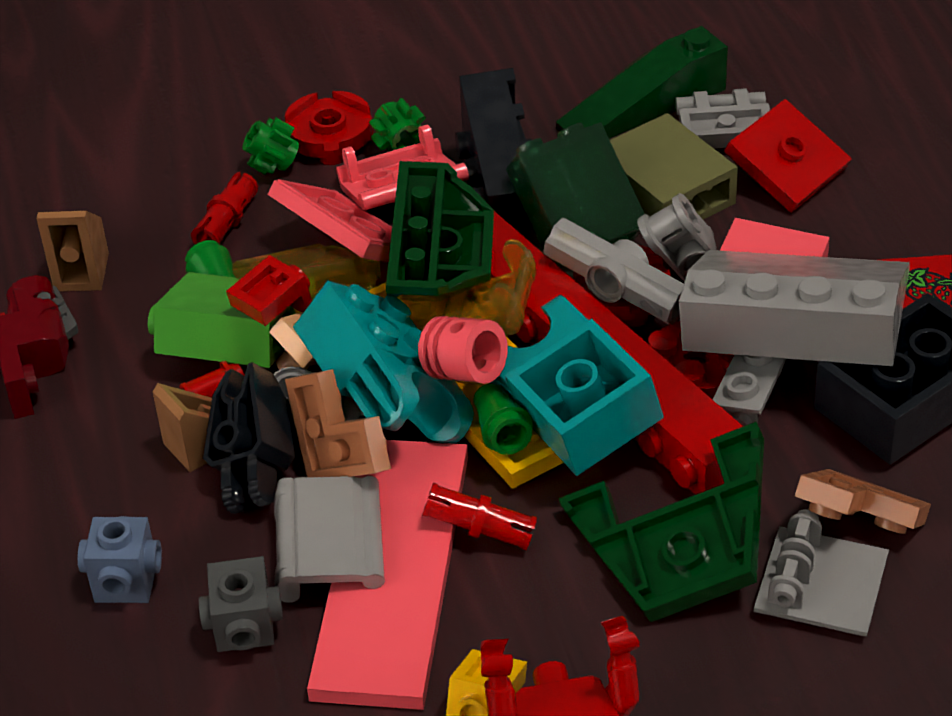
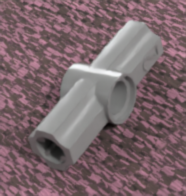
(615, 270)

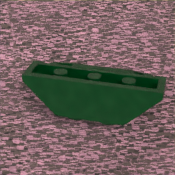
(437, 234)

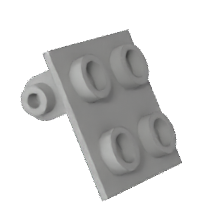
(821, 578)

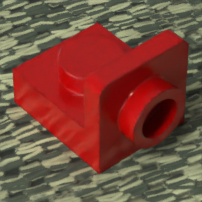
(270, 290)

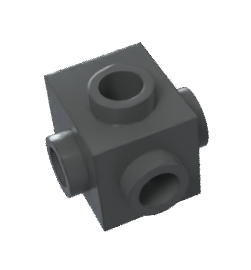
(240, 616)

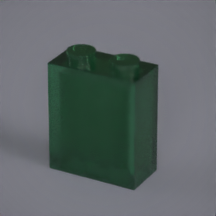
(578, 181)

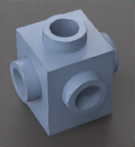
(120, 559)

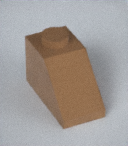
(74, 249)

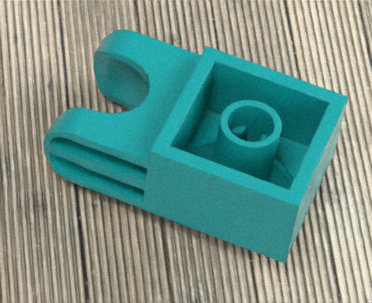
(378, 364)
(580, 388)

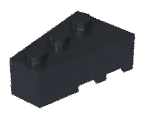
(490, 139)

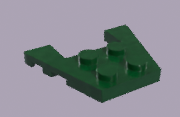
(689, 547)

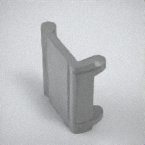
(327, 532)

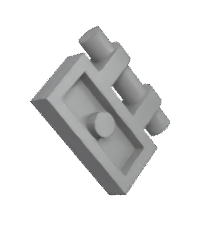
(721, 116)

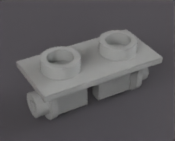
(748, 386)

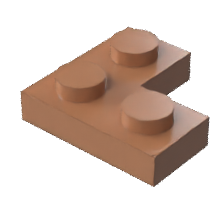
(328, 441)
(839, 494)

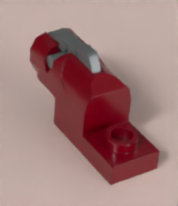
(33, 339)

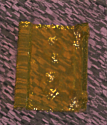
(321, 264)
(502, 297)

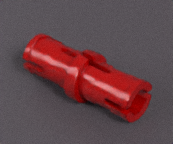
(226, 209)
(479, 516)

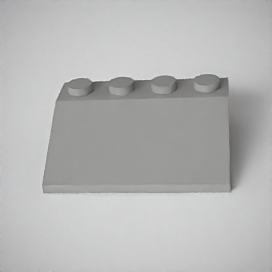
(793, 307)

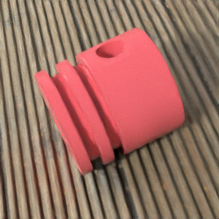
(463, 349)

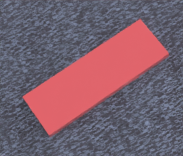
(383, 640)

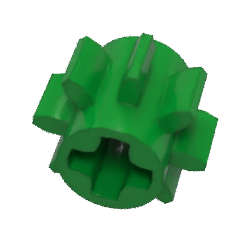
(396, 125)
(270, 145)

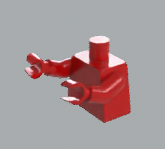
(554, 691)

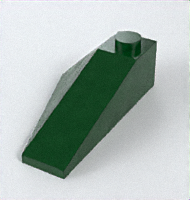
(652, 82)

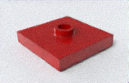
(787, 155)

